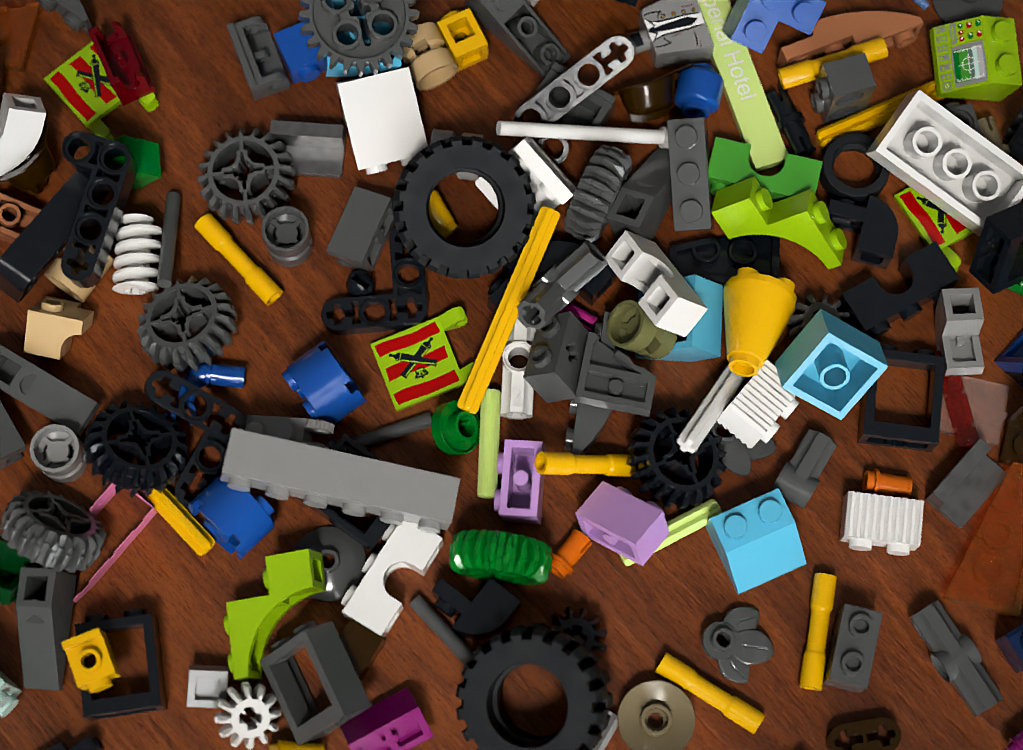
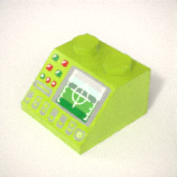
(976, 58)

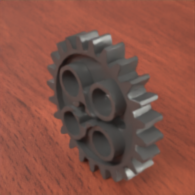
(327, 23)

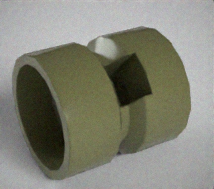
(634, 331)

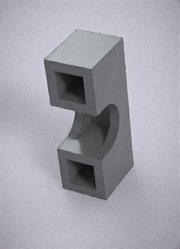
(690, 174)

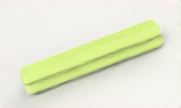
(489, 444)
(686, 524)

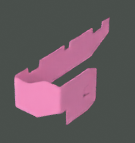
(95, 509)

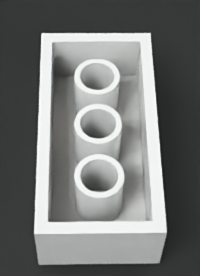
(947, 162)

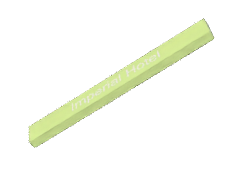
(743, 90)

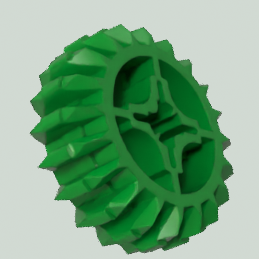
(500, 556)

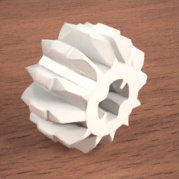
(236, 726)

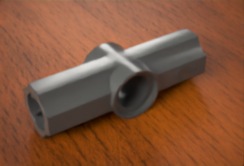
(956, 658)

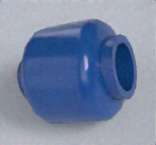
(698, 91)

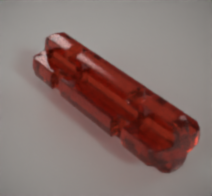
(959, 411)

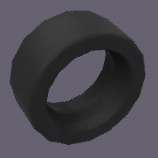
(835, 188)

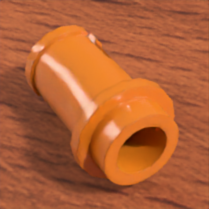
(886, 484)
(569, 553)

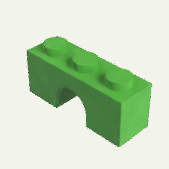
(731, 165)

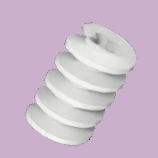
(135, 255)

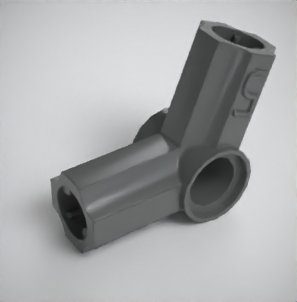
(560, 285)

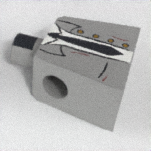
(673, 33)

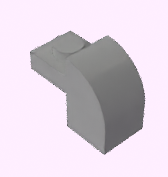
(957, 330)

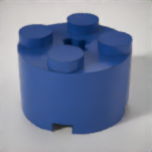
(325, 384)
(233, 517)

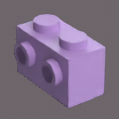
(521, 486)
(623, 522)

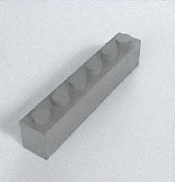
(339, 480)

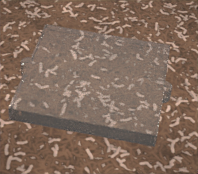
(987, 407)

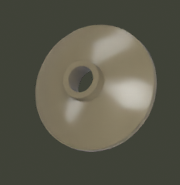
(659, 699)

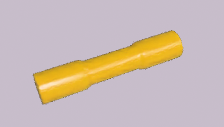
(809, 69)
(253, 275)
(567, 463)
(814, 656)
(729, 705)

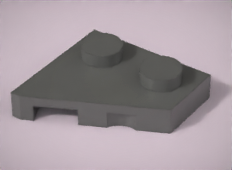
(613, 380)

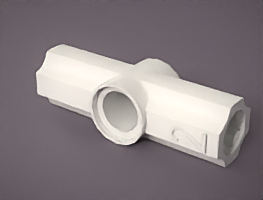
(515, 391)

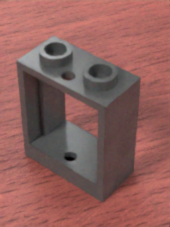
(334, 671)

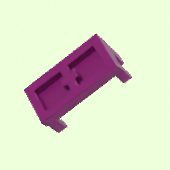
(388, 725)

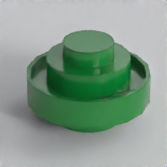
(455, 430)

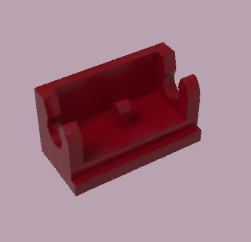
(122, 63)

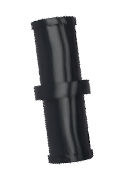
(791, 122)

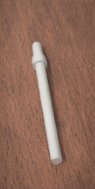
(583, 132)

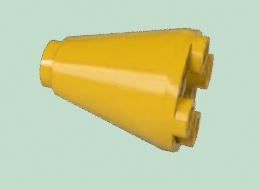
(755, 317)

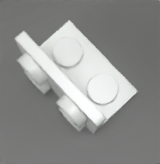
(547, 180)

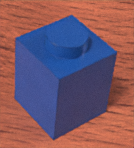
(298, 59)

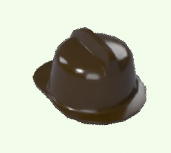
(649, 99)
(35, 169)

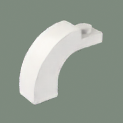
(20, 128)

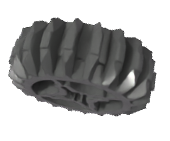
(218, 175)
(596, 193)
(193, 317)
(52, 531)

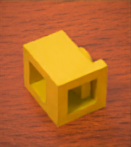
(463, 25)
(106, 669)

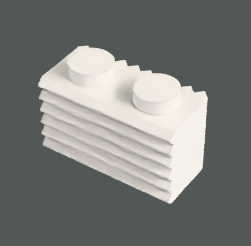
(758, 406)
(881, 522)

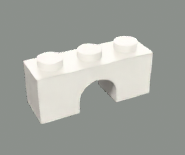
(667, 295)
(404, 548)

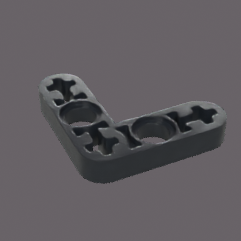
(401, 296)
(211, 434)

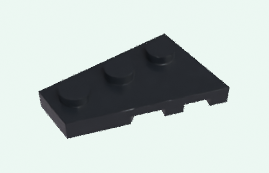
(723, 257)

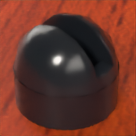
(355, 289)

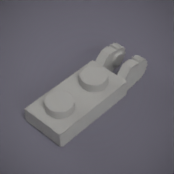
(289, 428)

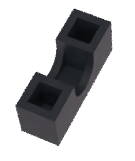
(874, 309)

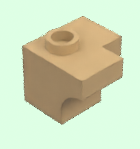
(52, 326)

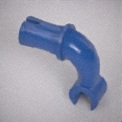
(210, 375)

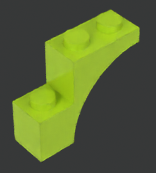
(802, 218)
(251, 621)

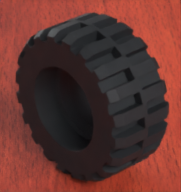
(514, 207)
(557, 653)

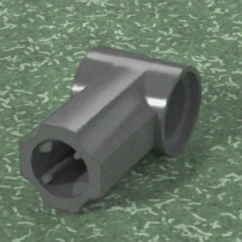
(800, 476)

